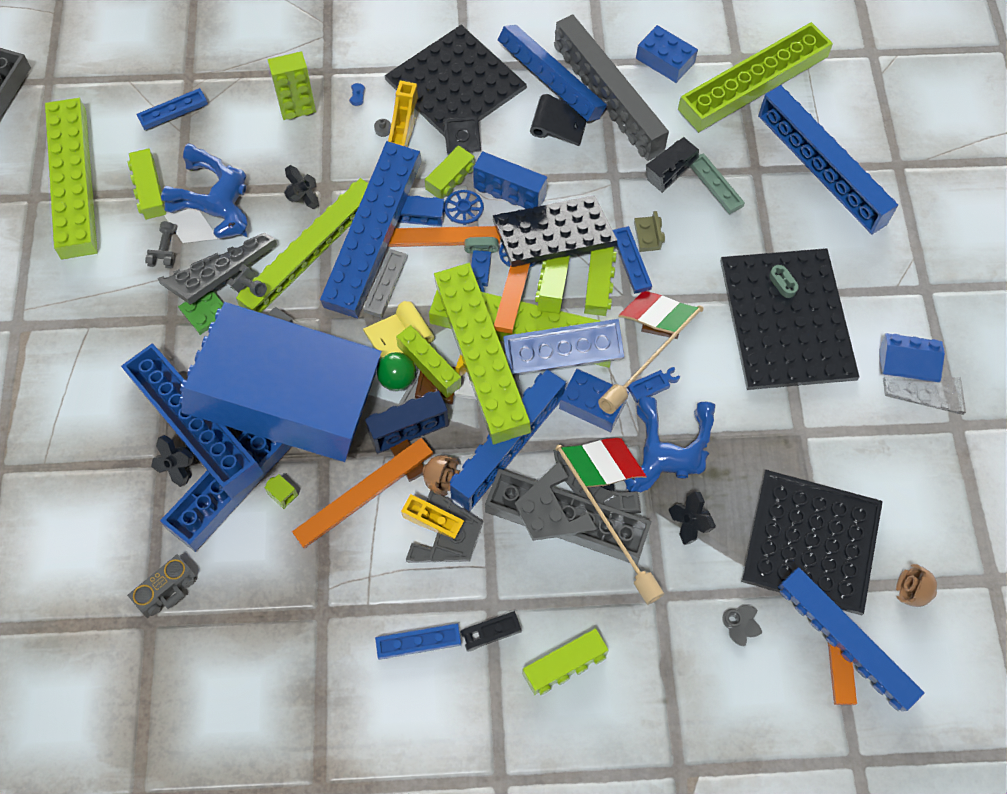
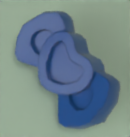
(357, 94)

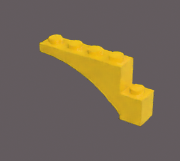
(403, 114)

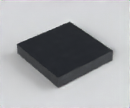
(462, 132)

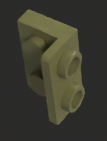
(649, 232)

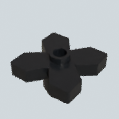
(300, 187)
(173, 460)
(693, 518)

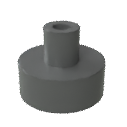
(382, 127)

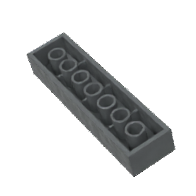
(629, 528)

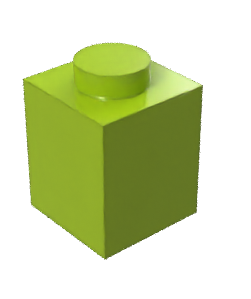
(280, 491)

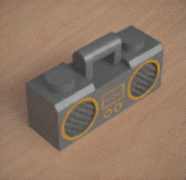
(158, 587)

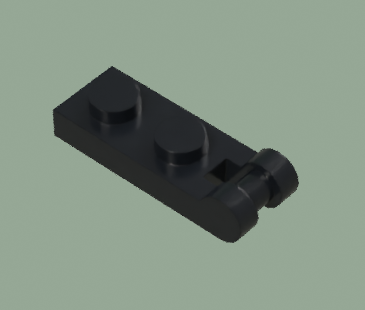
(491, 631)

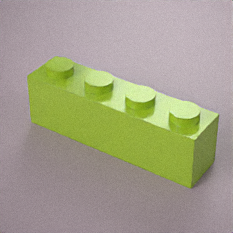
(147, 184)
(599, 282)
(552, 284)
(428, 361)
(565, 662)

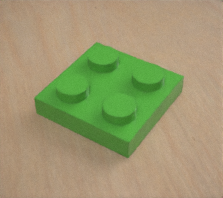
(202, 312)

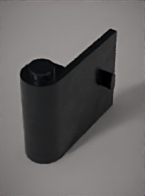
(557, 119)

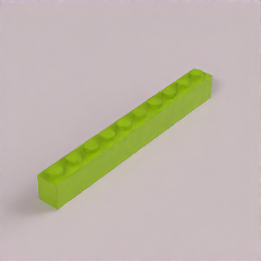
(305, 248)

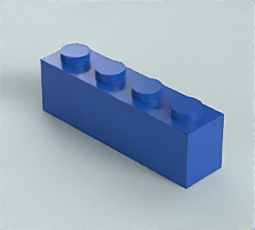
(422, 211)

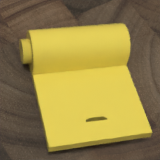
(392, 326)

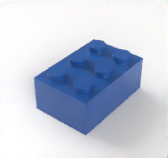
(666, 53)
(582, 400)

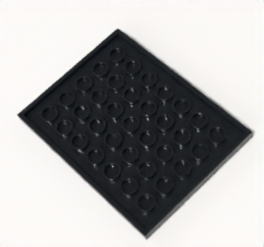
(793, 337)

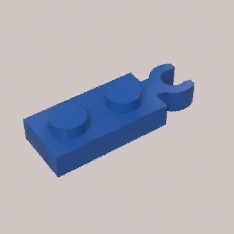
(480, 267)
(652, 384)

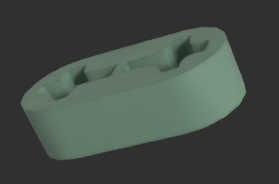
(481, 244)
(783, 281)

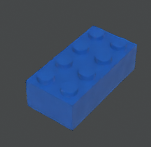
(509, 181)

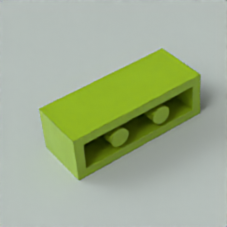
(450, 172)

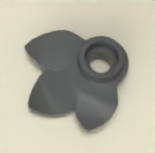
(744, 626)

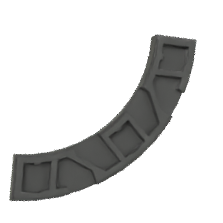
(622, 501)

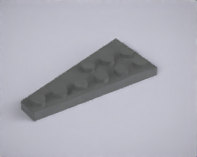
(215, 269)

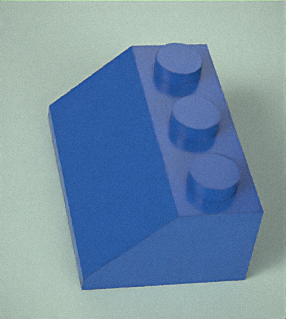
(912, 357)

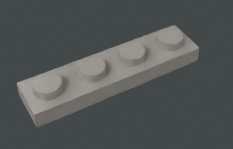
(385, 283)

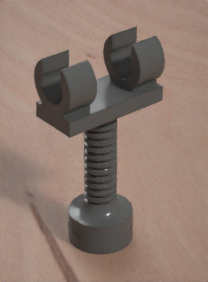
(166, 228)
(244, 279)

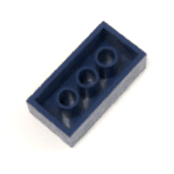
(407, 421)

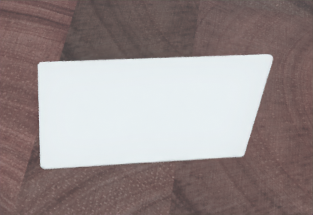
(190, 225)

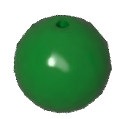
(396, 371)

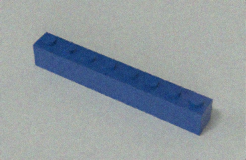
(552, 72)
(851, 640)

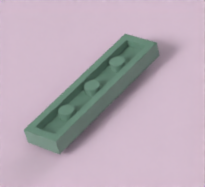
(717, 184)

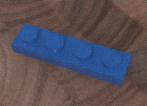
(172, 109)
(632, 260)
(418, 641)

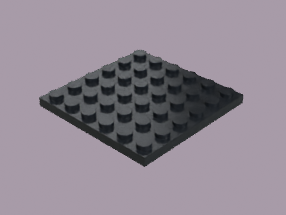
(457, 79)
(816, 530)

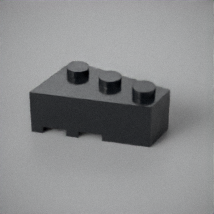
(671, 164)

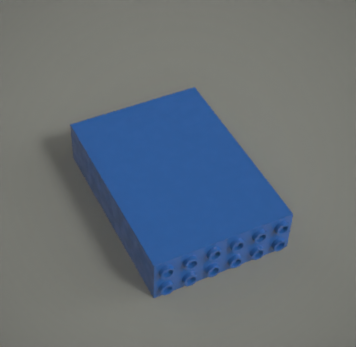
(280, 381)

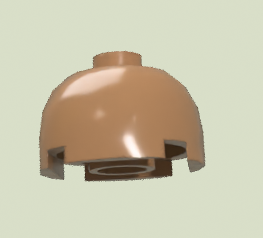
(439, 472)
(916, 586)

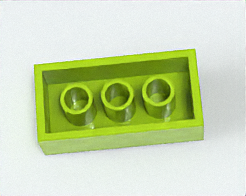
(292, 85)

